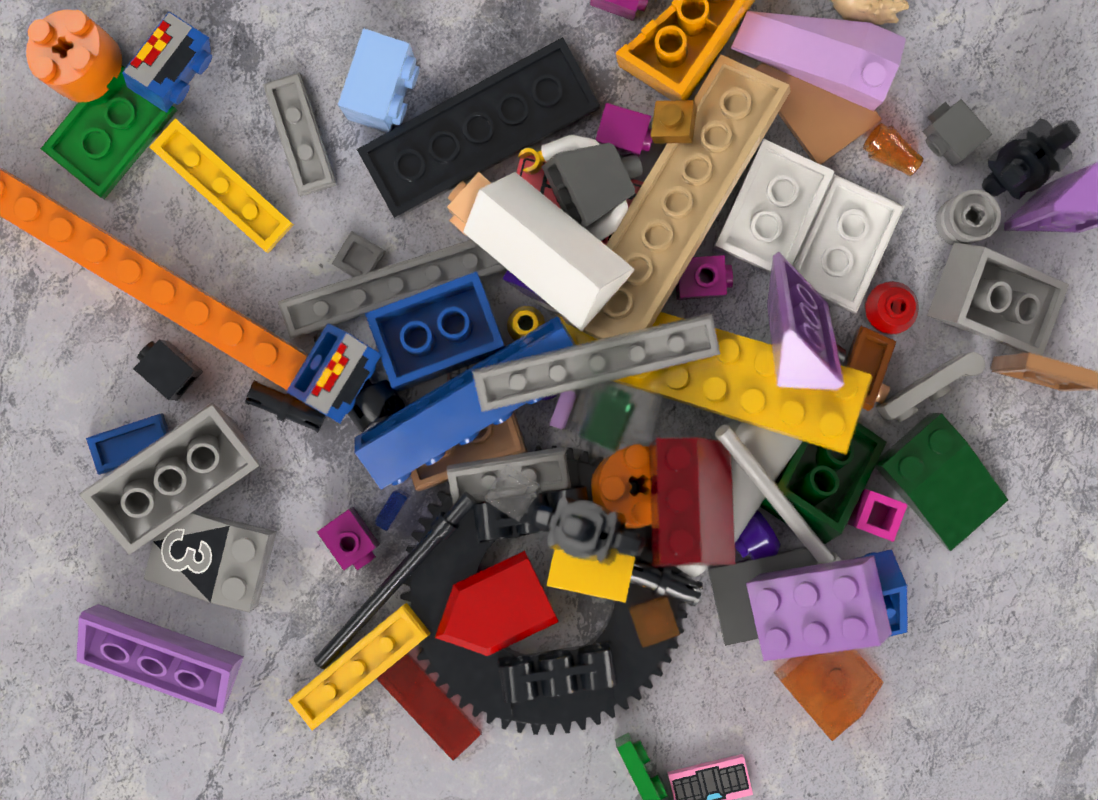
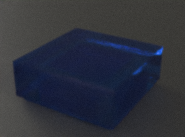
(392, 509)

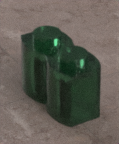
(608, 417)

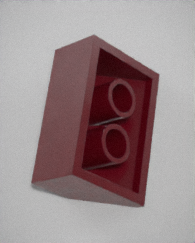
(691, 502)

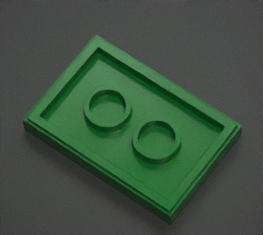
(106, 136)

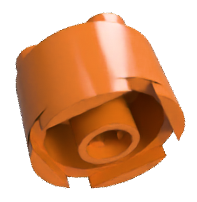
(73, 55)
(612, 486)

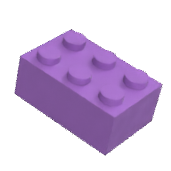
(819, 609)

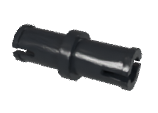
(284, 406)
(666, 583)

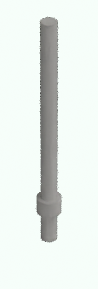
(774, 495)

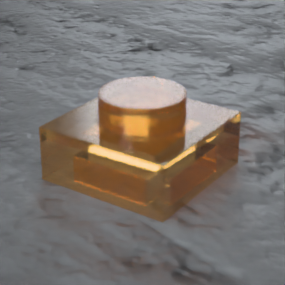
(654, 621)

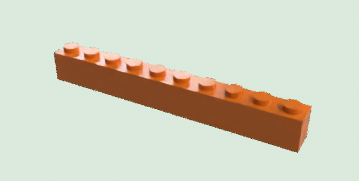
(148, 281)

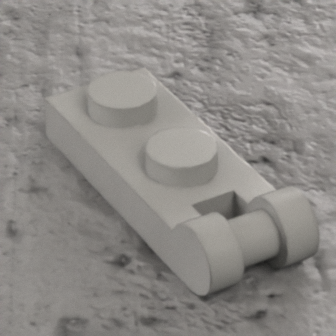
(932, 385)

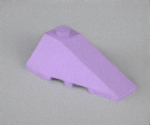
(833, 54)

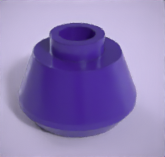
(758, 539)

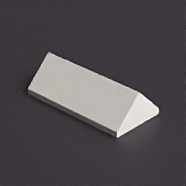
(546, 248)

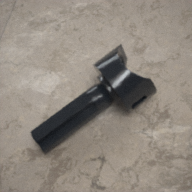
(371, 402)

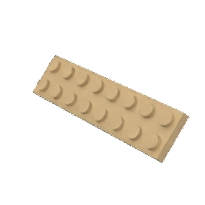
(687, 193)

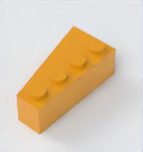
(681, 44)

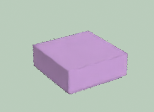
(563, 409)

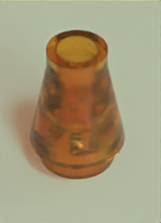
(891, 149)

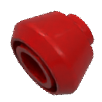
(890, 317)

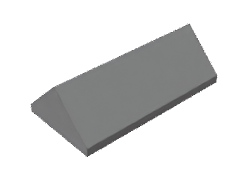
(171, 478)

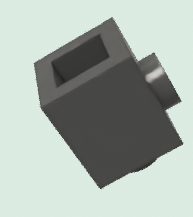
(955, 132)

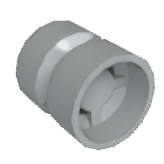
(968, 217)

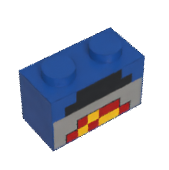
(168, 62)
(334, 373)

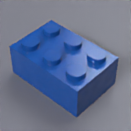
(435, 332)

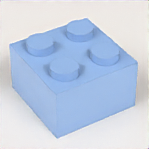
(379, 81)

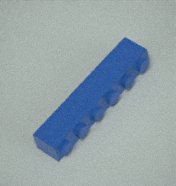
(446, 415)

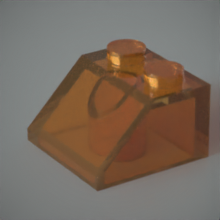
(831, 687)

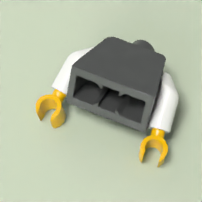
(588, 180)

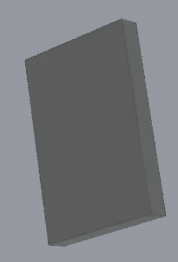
(732, 596)

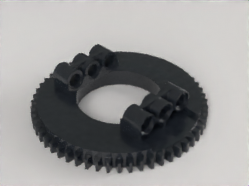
(544, 685)

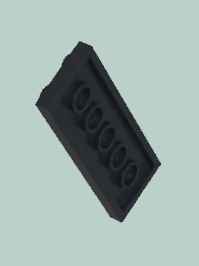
(478, 128)

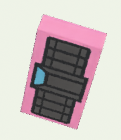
(712, 780)

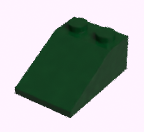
(941, 479)
(828, 483)

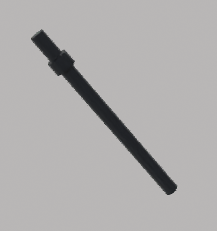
(442, 528)

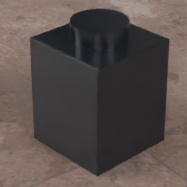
(167, 369)

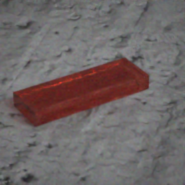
(429, 706)

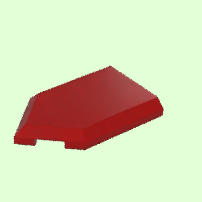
(496, 607)

